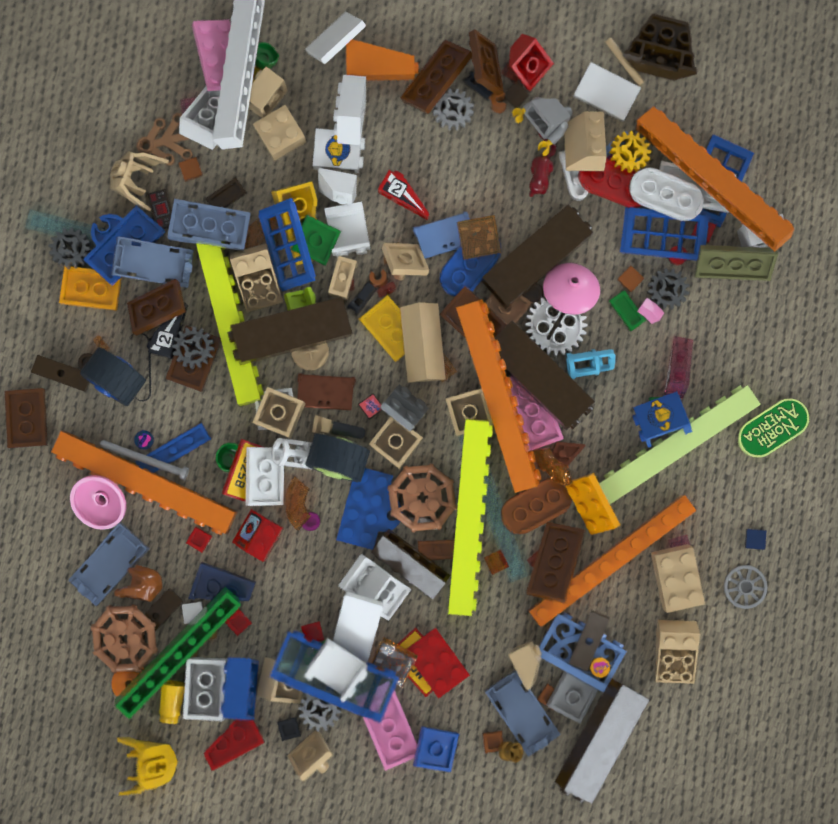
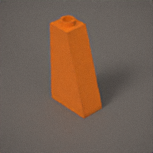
(379, 62)

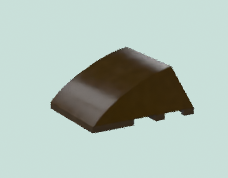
(663, 49)

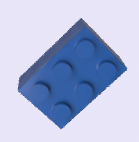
(240, 688)

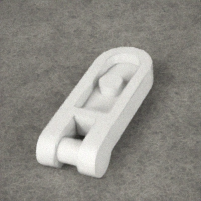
(575, 189)

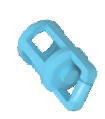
(595, 362)

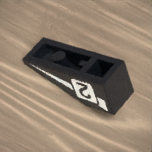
(164, 336)

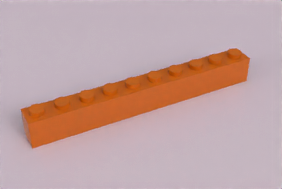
(715, 178)
(498, 395)
(144, 482)
(616, 558)

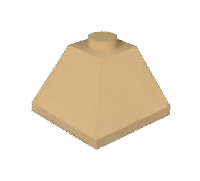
(526, 662)

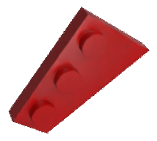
(234, 742)

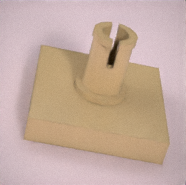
(405, 260)
(310, 756)

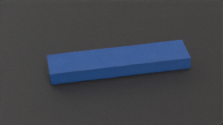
(178, 447)

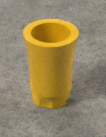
(171, 701)

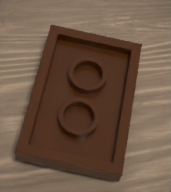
(485, 62)
(464, 297)
(156, 307)
(196, 377)
(26, 418)

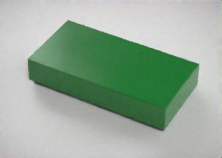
(627, 310)

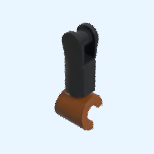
(486, 94)
(368, 291)

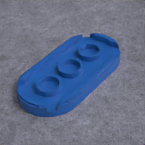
(467, 272)

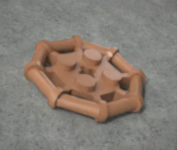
(429, 489)
(116, 646)

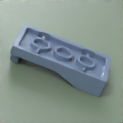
(208, 225)
(151, 261)
(108, 564)
(522, 713)

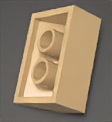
(585, 142)

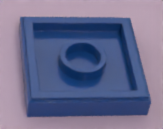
(435, 749)

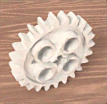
(570, 333)

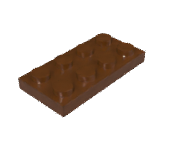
(436, 76)
(555, 562)

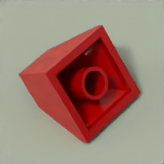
(529, 61)

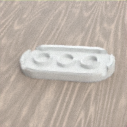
(666, 194)

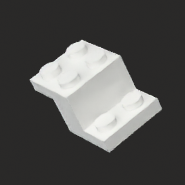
(376, 583)

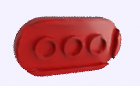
(610, 183)

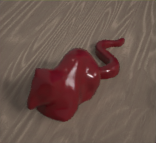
(541, 169)

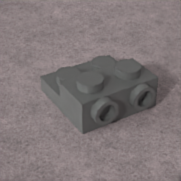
(404, 407)

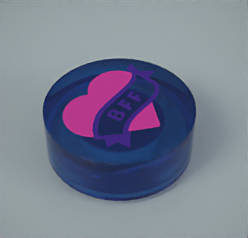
(144, 440)

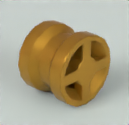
(511, 751)

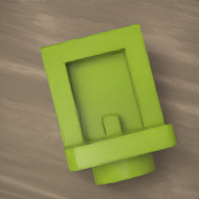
(300, 298)

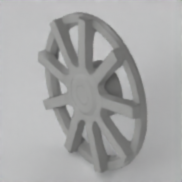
(745, 586)

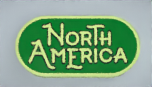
(773, 428)

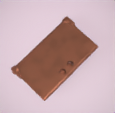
(326, 391)

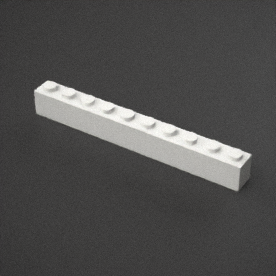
(238, 73)

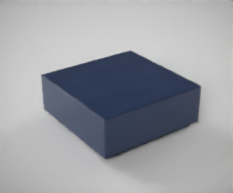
(755, 539)

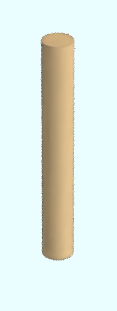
(618, 53)

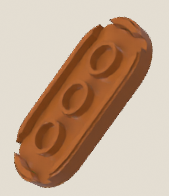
(535, 507)

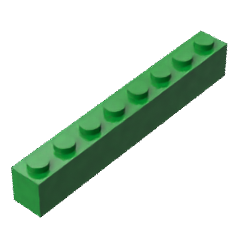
(177, 652)

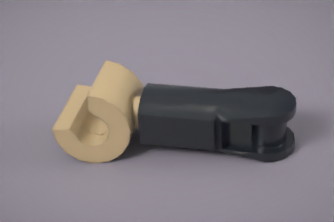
(324, 426)

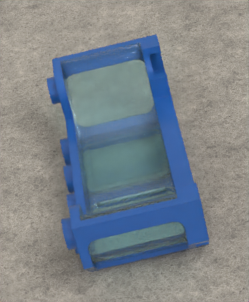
(370, 696)

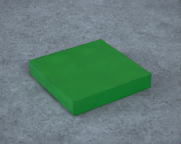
(319, 239)

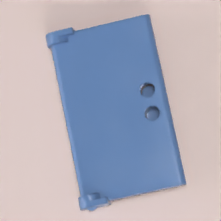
(439, 233)

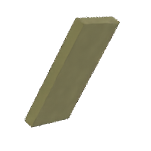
(735, 262)

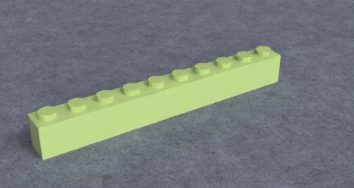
(678, 443)

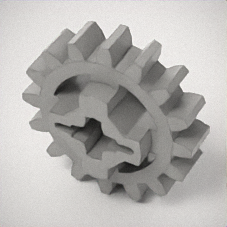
(459, 104)
(323, 722)

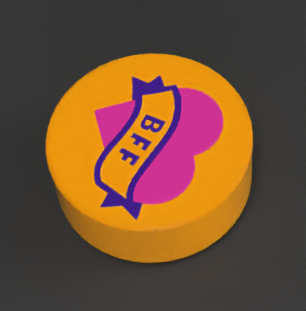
(599, 667)

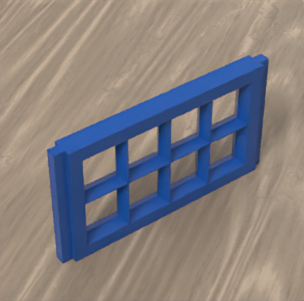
(731, 149)
(277, 210)
(628, 230)

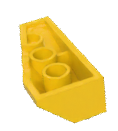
(305, 202)

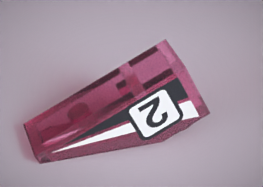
(679, 367)

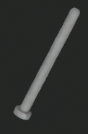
(146, 459)

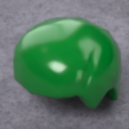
(261, 58)
(223, 456)

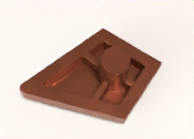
(566, 452)

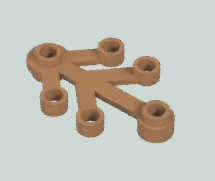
(167, 140)

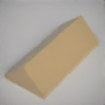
(422, 342)

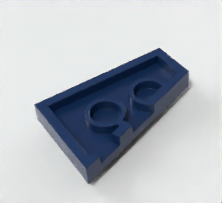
(212, 580)

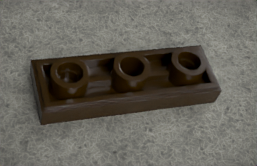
(51, 370)
(165, 607)
(585, 650)

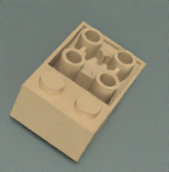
(256, 277)
(676, 651)

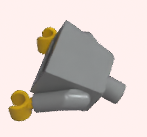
(547, 117)

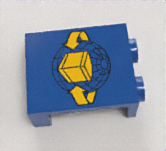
(661, 417)

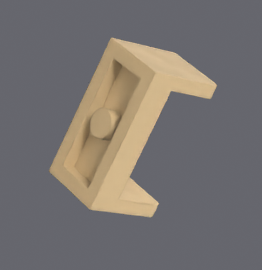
(342, 278)

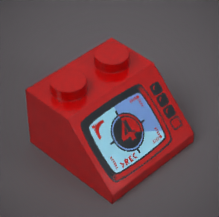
(257, 535)

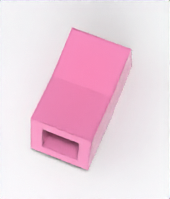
(650, 311)

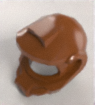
(144, 586)

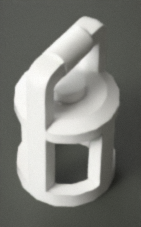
(300, 453)

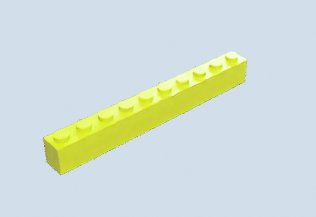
(226, 313)
(468, 517)

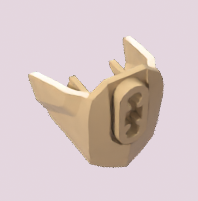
(122, 170)

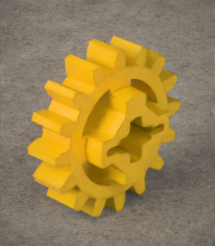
(625, 157)

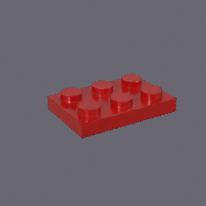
(438, 663)

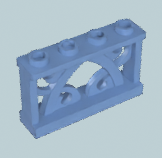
(553, 654)

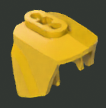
(154, 764)

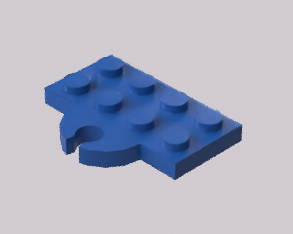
(134, 226)
(367, 510)

